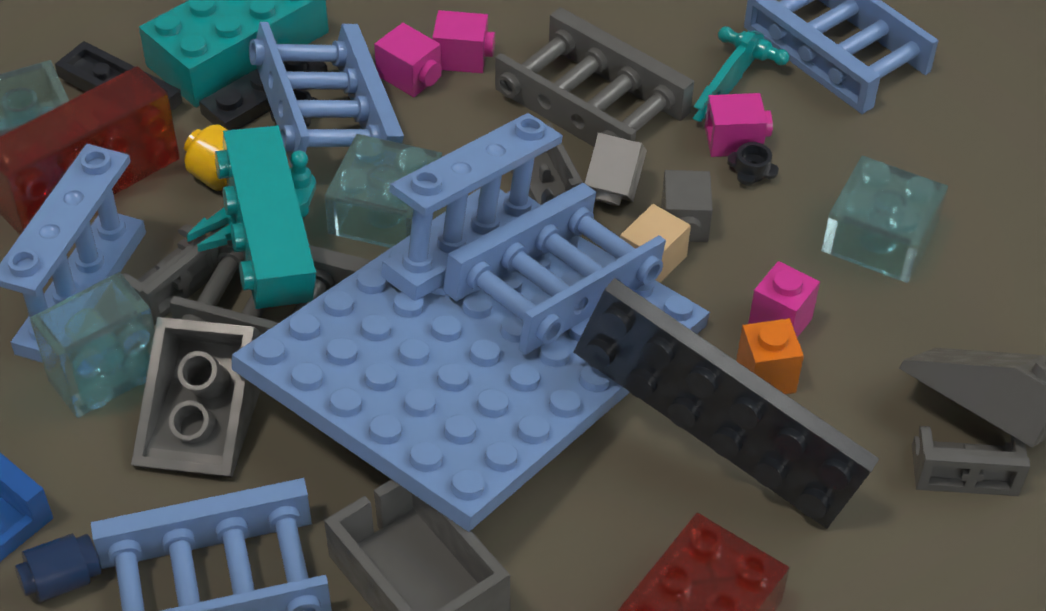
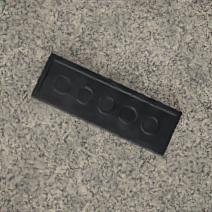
(723, 404)

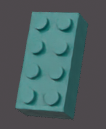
(208, 41)

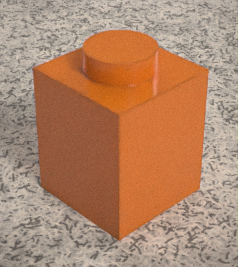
(772, 353)

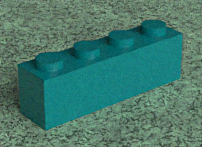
(267, 217)

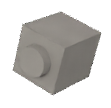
(615, 168)

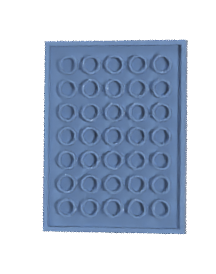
(439, 382)

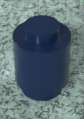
(58, 567)

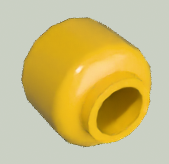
(200, 155)

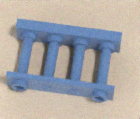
(834, 63)
(356, 77)
(447, 182)
(57, 225)
(541, 231)
(210, 522)

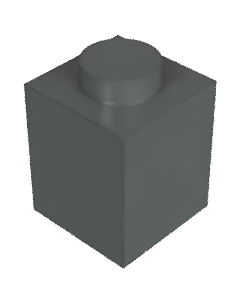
(690, 199)

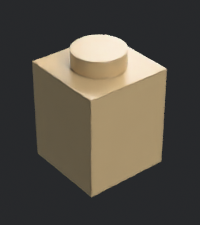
(659, 222)

